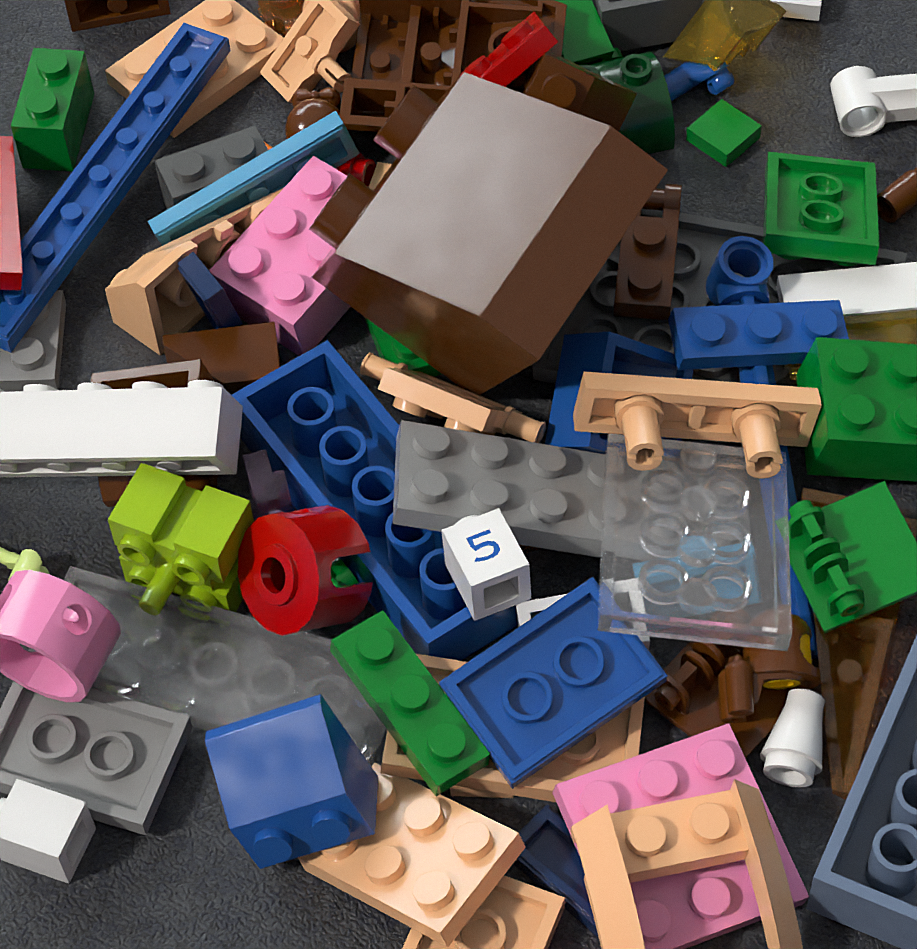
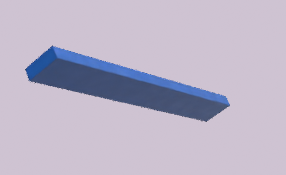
(108, 174)

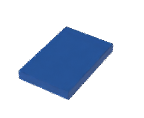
(551, 684)

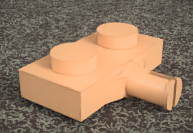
(311, 49)

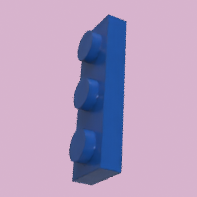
(752, 333)

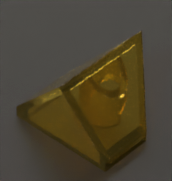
(724, 30)

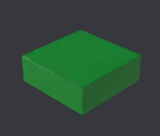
(723, 132)

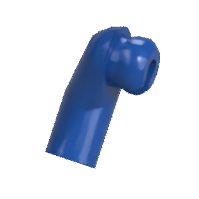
(692, 74)

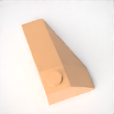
(153, 296)

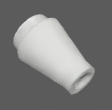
(795, 743)

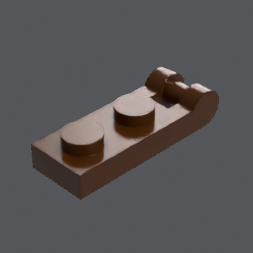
(649, 258)

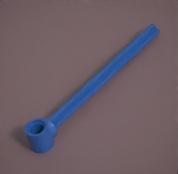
(724, 287)

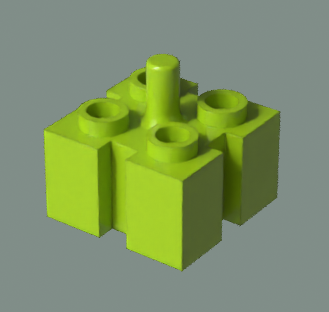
(179, 540)

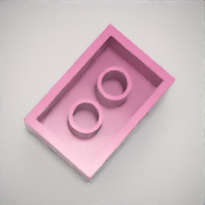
(274, 262)

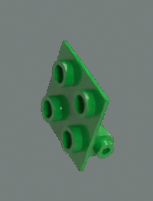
(852, 555)

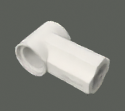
(869, 101)

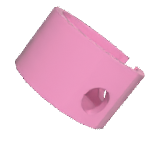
(66, 641)

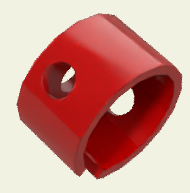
(288, 569)

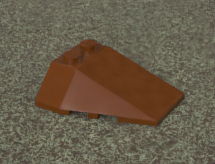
(429, 48)

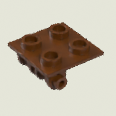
(692, 696)

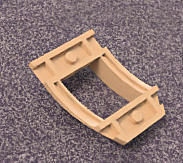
(676, 840)

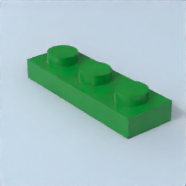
(409, 703)

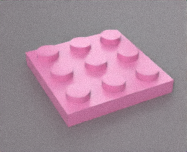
(692, 904)

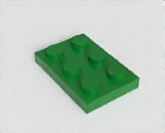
(821, 209)

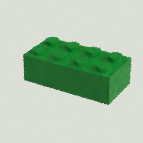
(865, 411)

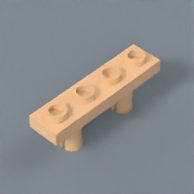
(700, 410)

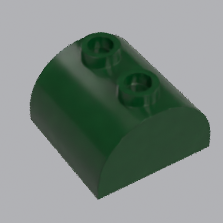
(651, 113)

